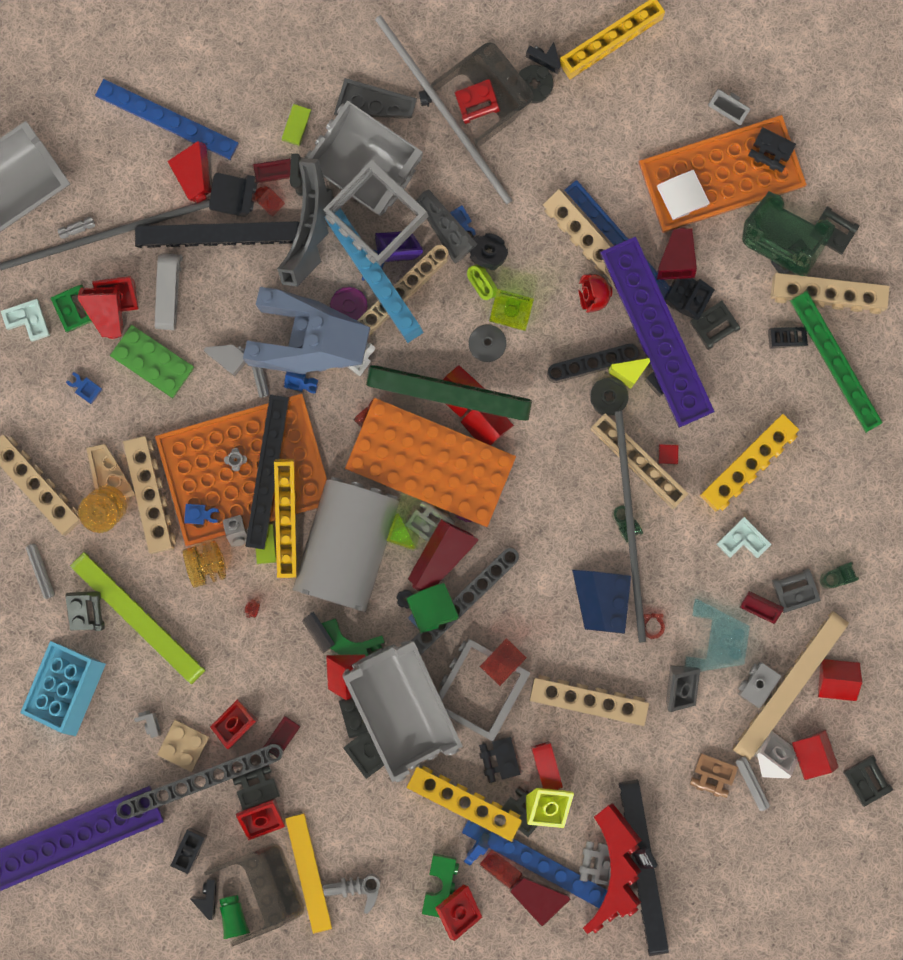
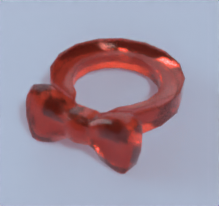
(658, 616)

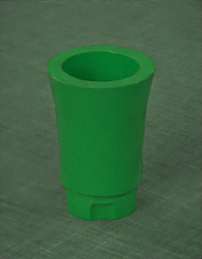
(233, 917)

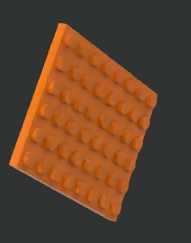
(200, 476)

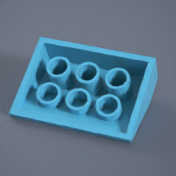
(63, 689)

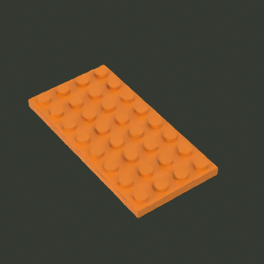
(724, 172)
(430, 462)

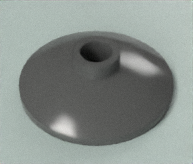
(483, 352)

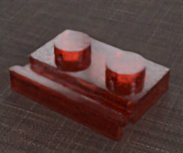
(503, 662)

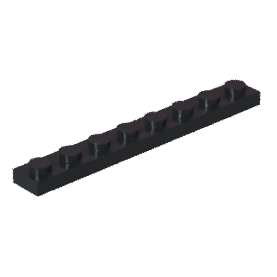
(265, 480)

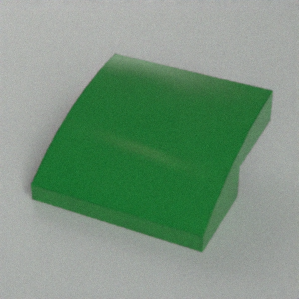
(432, 608)

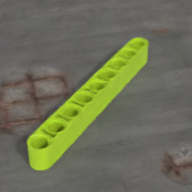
(137, 618)

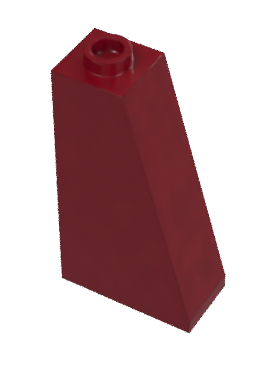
(441, 555)

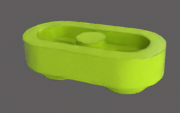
(482, 283)

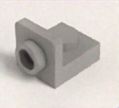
(152, 725)

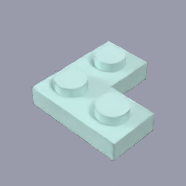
(28, 315)
(744, 534)

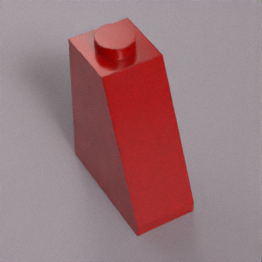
(192, 171)
(103, 309)
(546, 766)

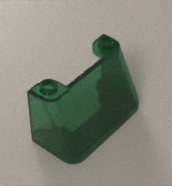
(785, 236)

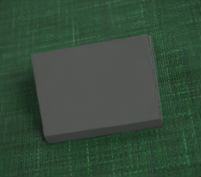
(682, 687)

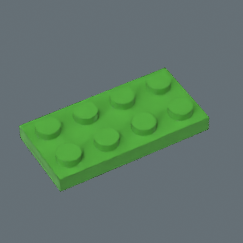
(152, 361)

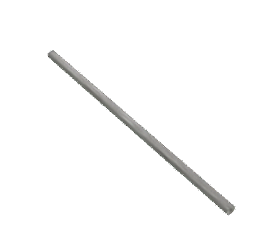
(443, 109)

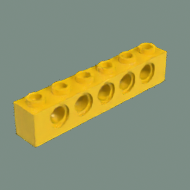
(612, 38)
(782, 426)
(285, 518)
(418, 785)

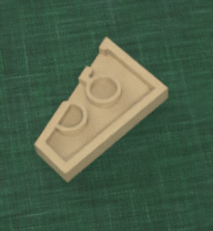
(107, 471)

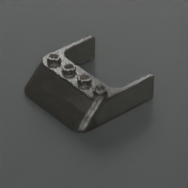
(510, 88)
(271, 885)

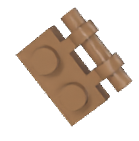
(714, 769)

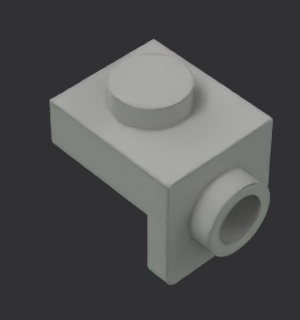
(235, 530)

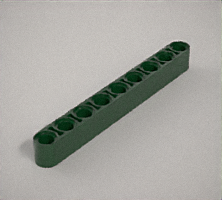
(449, 392)

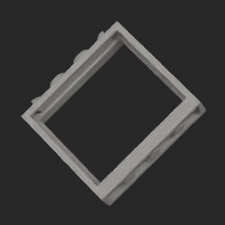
(369, 170)
(447, 680)

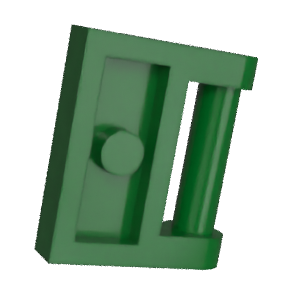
(68, 311)

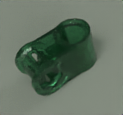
(621, 524)
(842, 576)

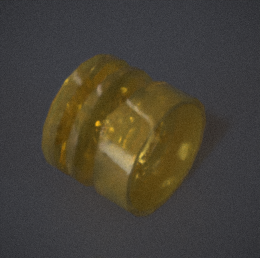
(112, 507)
(203, 564)

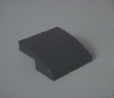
(689, 296)
(318, 632)

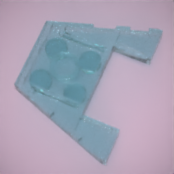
(726, 641)

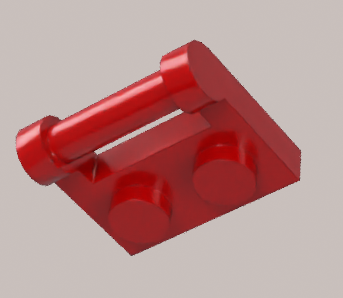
(474, 96)

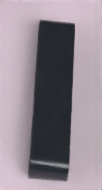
(584, 369)

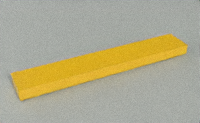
(308, 873)

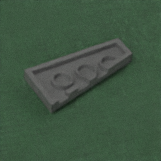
(375, 100)
(446, 227)

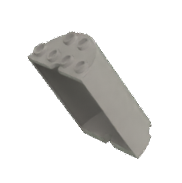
(352, 143)

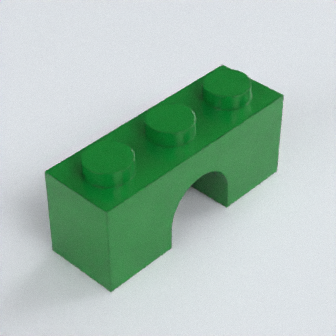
(444, 868)

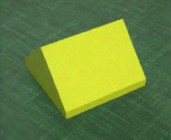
(629, 371)
(548, 807)

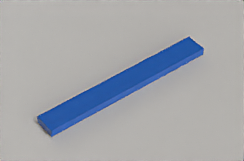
(604, 223)

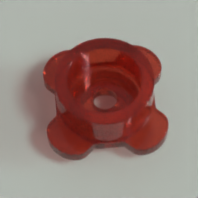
(252, 609)

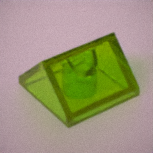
(511, 309)
(399, 535)

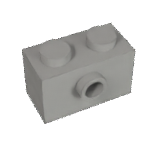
(729, 106)
(759, 684)

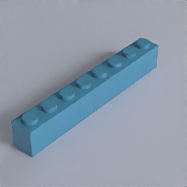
(379, 284)

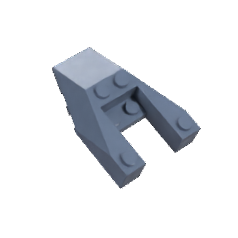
(318, 339)

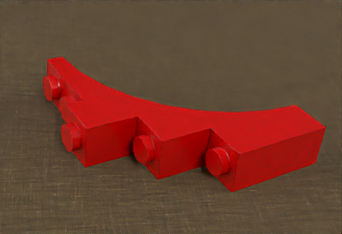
(620, 840)

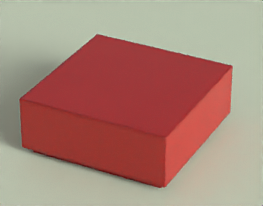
(668, 454)

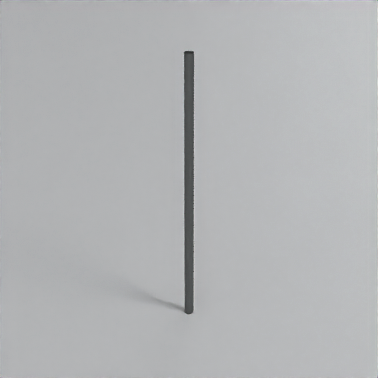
(103, 235)
(630, 526)

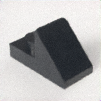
(547, 60)
(207, 904)

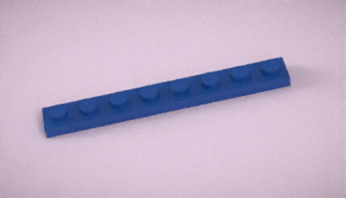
(166, 119)
(540, 865)

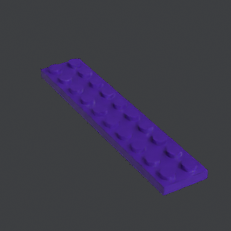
(657, 332)
(73, 839)

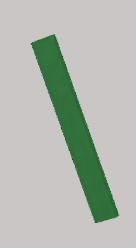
(836, 361)

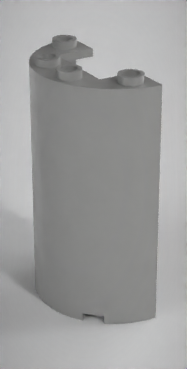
(26, 174)
(346, 544)
(401, 708)

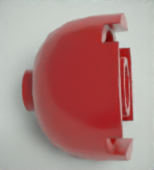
(595, 292)

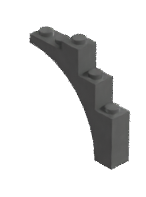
(312, 227)

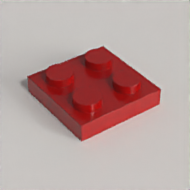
(459, 912)

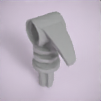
(352, 886)

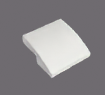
(683, 194)

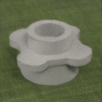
(240, 459)

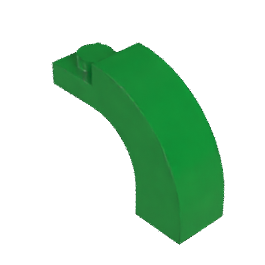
(346, 647)

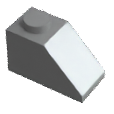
(228, 357)

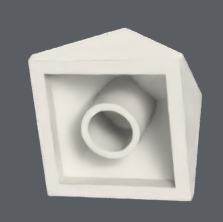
(776, 757)

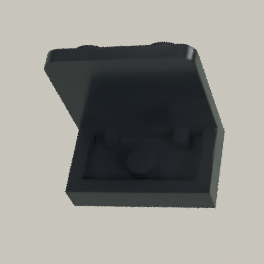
(232, 194)

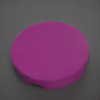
(343, 302)

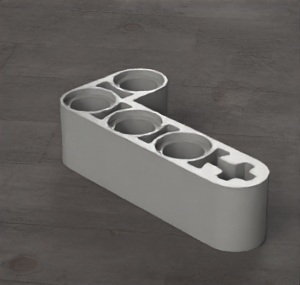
(167, 290)

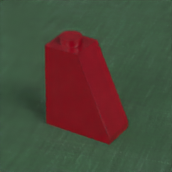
(679, 256)
(539, 899)

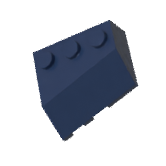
(603, 600)

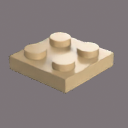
(183, 745)

